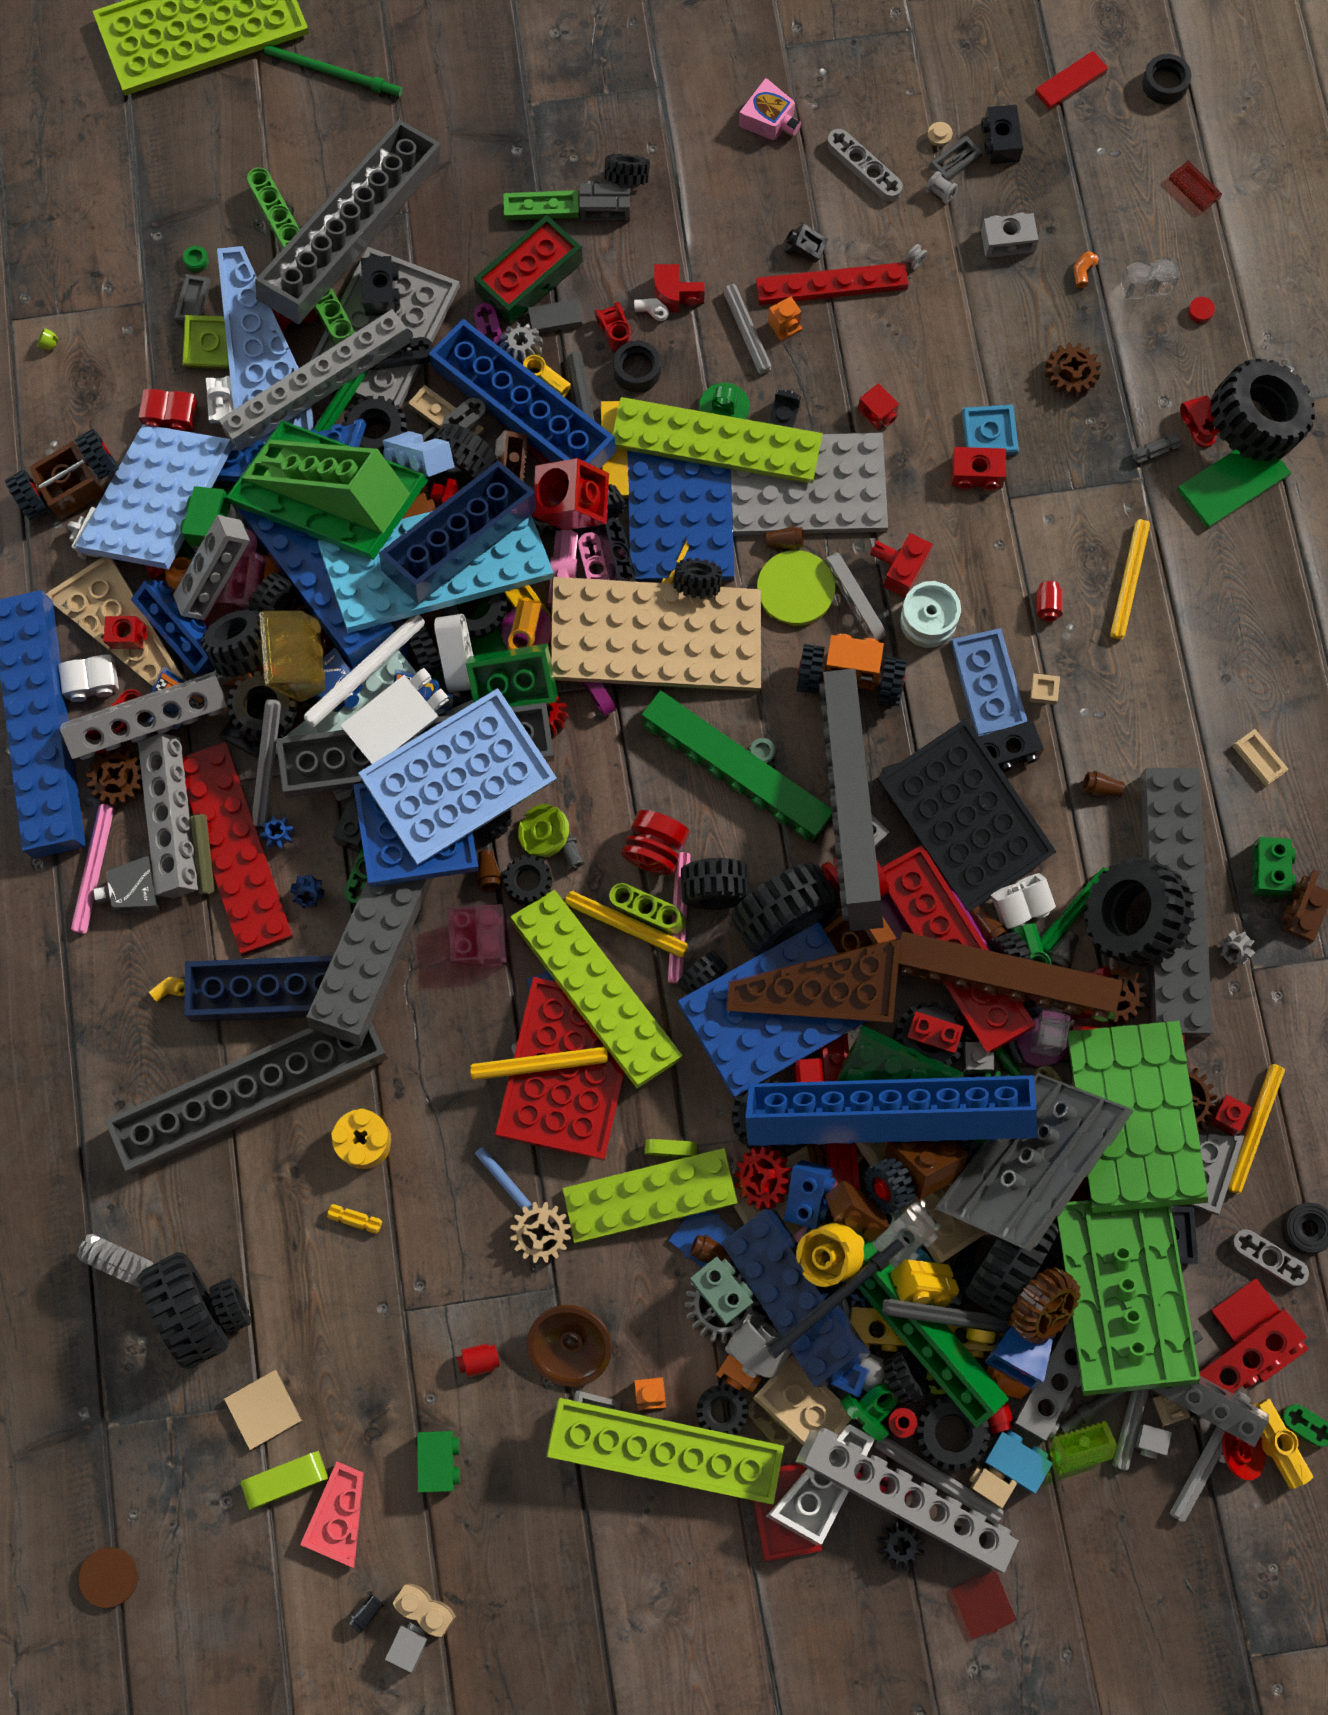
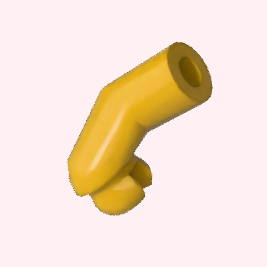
(171, 986)

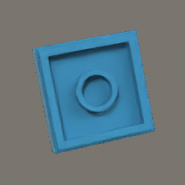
(991, 427)

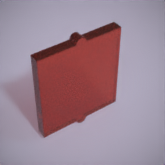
(983, 1604)

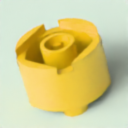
(345, 1139)
(830, 1254)

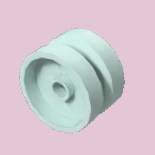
(930, 614)

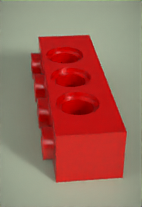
(1278, 1323)

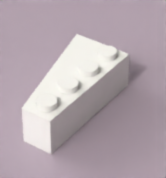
(815, 1501)

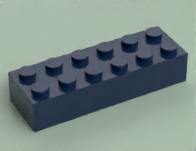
(457, 531)
(252, 988)
(768, 1262)

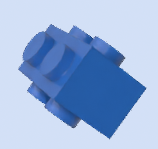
(807, 1194)

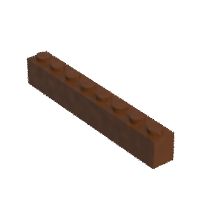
(1009, 976)

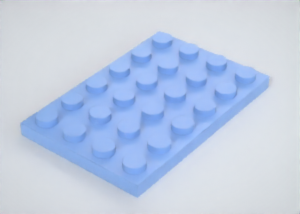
(149, 496)
(457, 776)

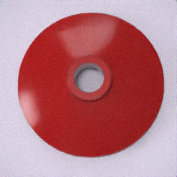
(1242, 1458)

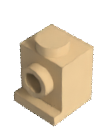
(991, 1485)

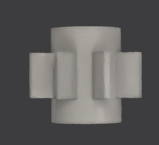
(1237, 948)

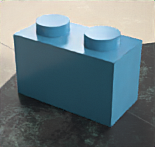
(1018, 1461)

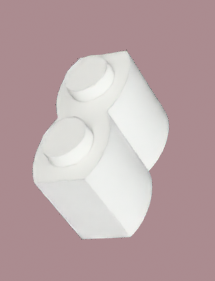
(88, 677)
(1023, 901)

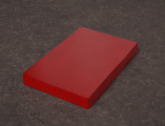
(1246, 1311)
(776, 1539)

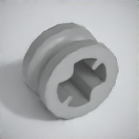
(916, 257)

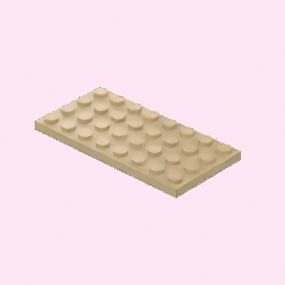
(655, 635)

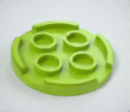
(796, 587)

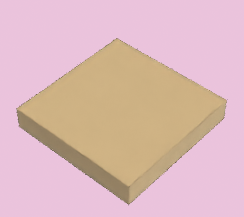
(263, 1410)

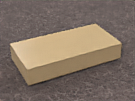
(1260, 757)

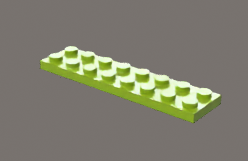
(717, 440)
(596, 989)
(665, 1451)

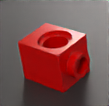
(878, 407)
(115, 628)
(1230, 1115)

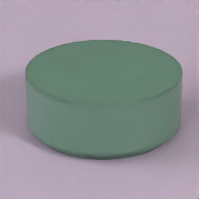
(763, 749)

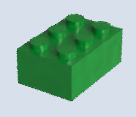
(519, 673)

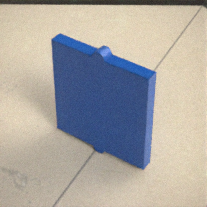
(700, 1224)

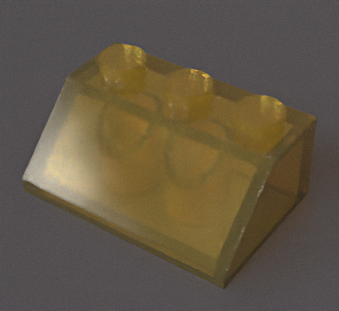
(292, 653)

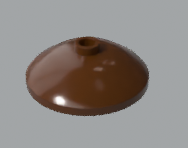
(569, 1360)

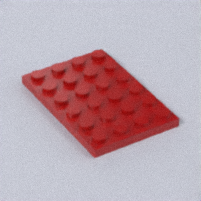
(566, 1106)

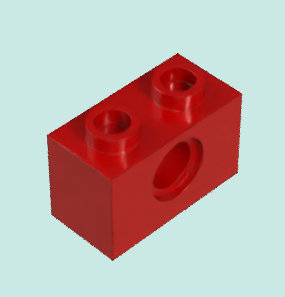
(989, 459)

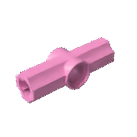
(564, 557)

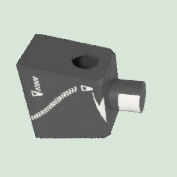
(130, 888)

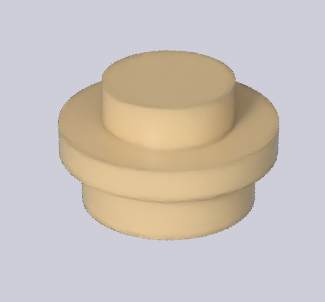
(939, 134)

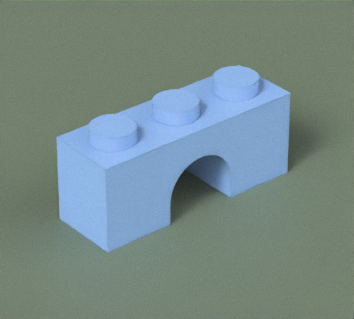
(412, 452)

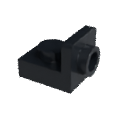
(806, 242)
(785, 408)

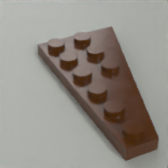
(839, 986)

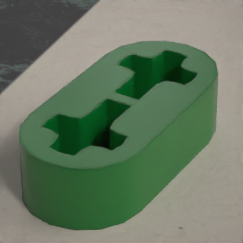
(1303, 1430)

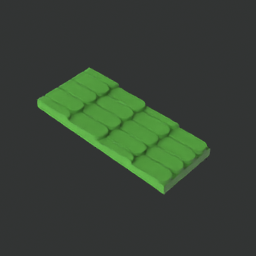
(1159, 1148)
(1133, 1300)

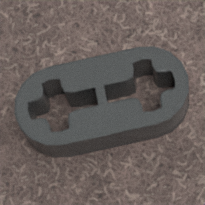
(464, 417)

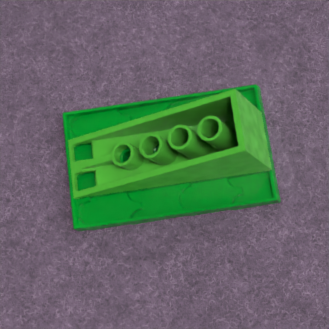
(327, 489)

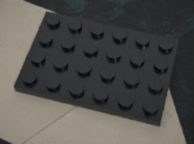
(966, 814)

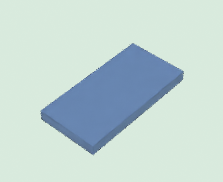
(988, 681)

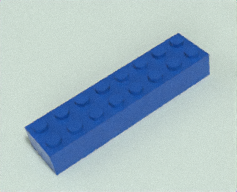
(520, 398)
(301, 563)

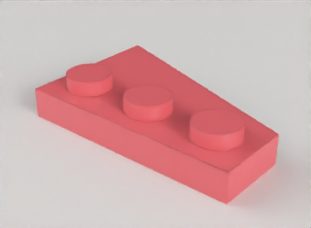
(337, 1516)

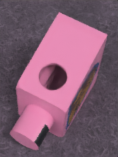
(769, 112)

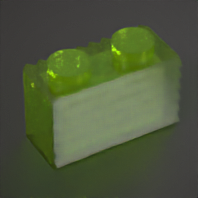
(1082, 1448)

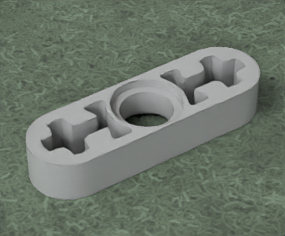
(1284, 1275)

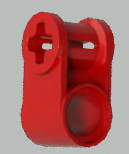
(613, 324)
(1197, 416)

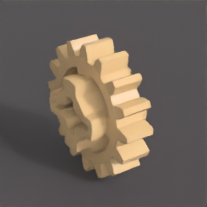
(543, 1216)

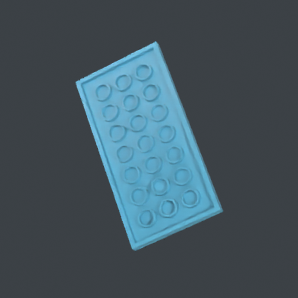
(372, 598)

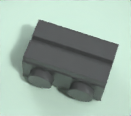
(604, 201)

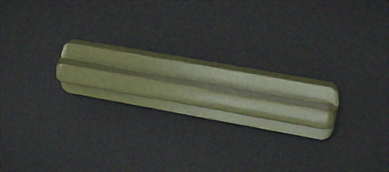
(202, 854)

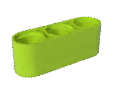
(638, 900)
(284, 1480)

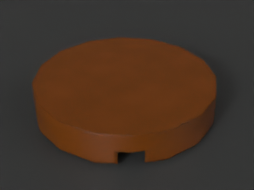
(108, 1577)

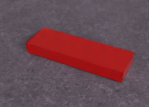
(1071, 80)

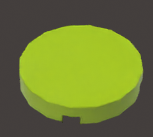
(543, 830)

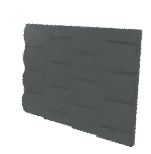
(1024, 1183)

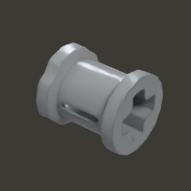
(941, 187)

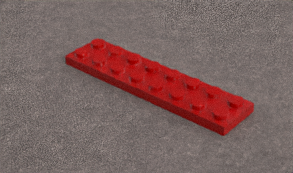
(235, 850)
(934, 912)

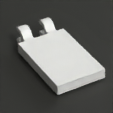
(394, 717)

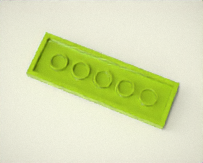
(650, 1196)

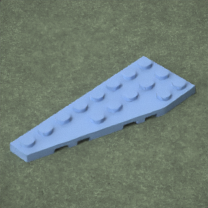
(253, 336)

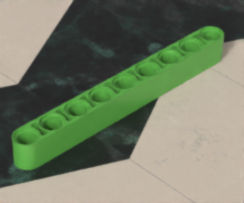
(285, 229)

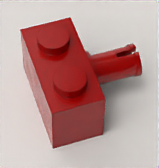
(904, 563)

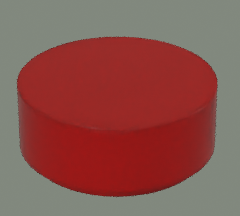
(1201, 310)

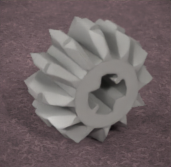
(529, 339)

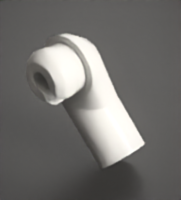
(653, 307)

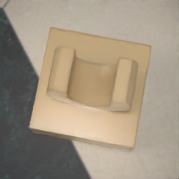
(1044, 689)
(1168, 1410)

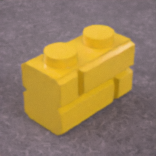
(924, 1282)

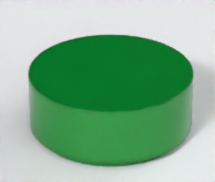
(195, 259)

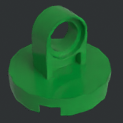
(725, 400)
(870, 1412)

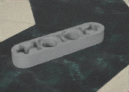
(868, 162)
(855, 597)

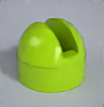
(47, 340)

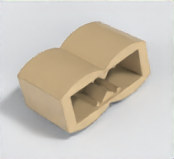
(431, 1614)

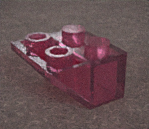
(243, 581)
(478, 935)

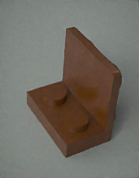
(1307, 909)

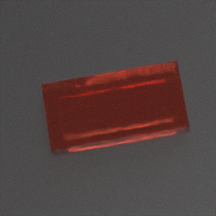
(1195, 186)

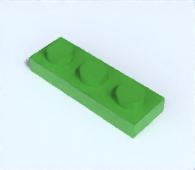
(539, 204)

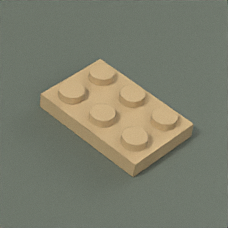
(799, 1405)

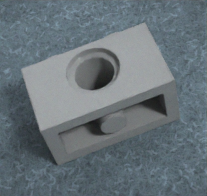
(999, 244)

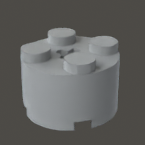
(751, 1346)

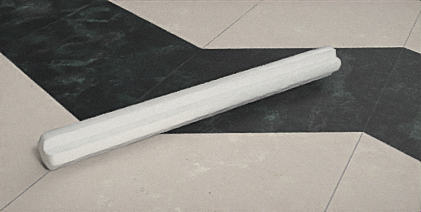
(363, 670)

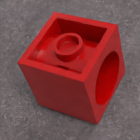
(571, 494)

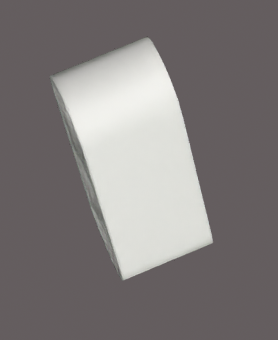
(454, 650)

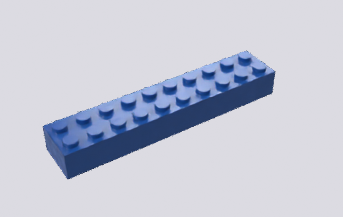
(34, 714)
(891, 1110)

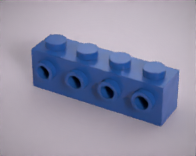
(181, 632)

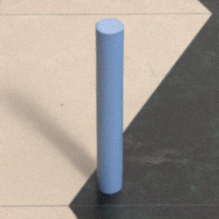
(503, 1179)

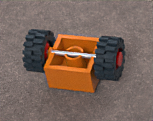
(853, 653)

